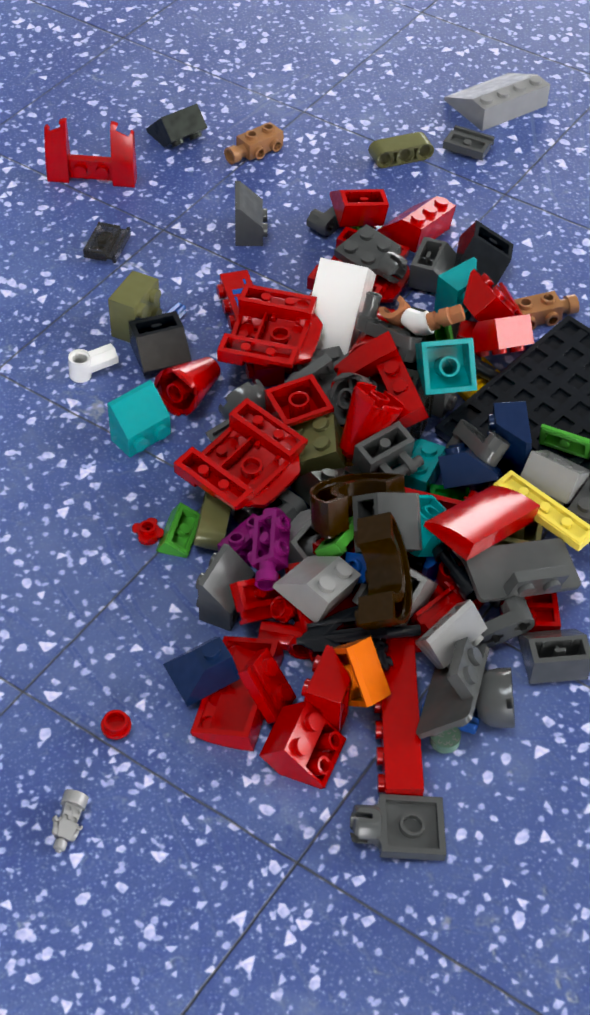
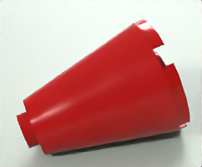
(186, 384)
(367, 415)

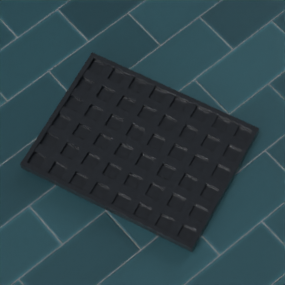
(551, 380)

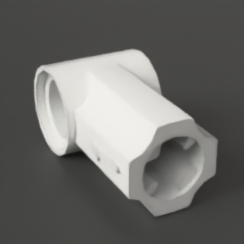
(84, 362)

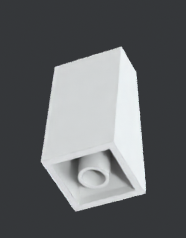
(340, 299)

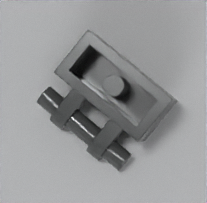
(387, 450)

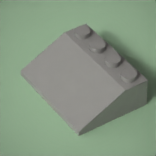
(500, 99)

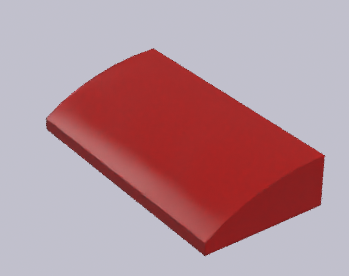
(483, 520)
(230, 714)

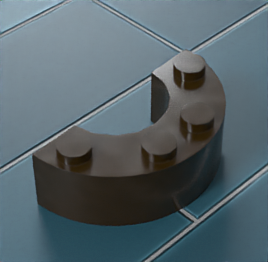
(332, 498)
(386, 573)

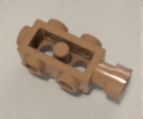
(255, 143)
(547, 307)

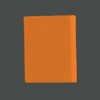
(365, 671)

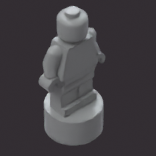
(66, 827)

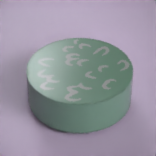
(447, 741)

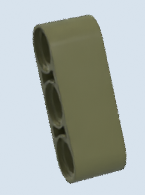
(401, 149)
(211, 522)

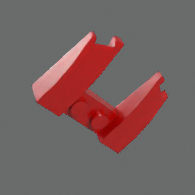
(63, 166)
(383, 357)

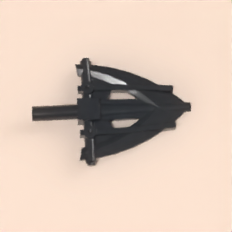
(328, 633)

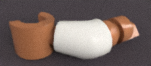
(423, 322)

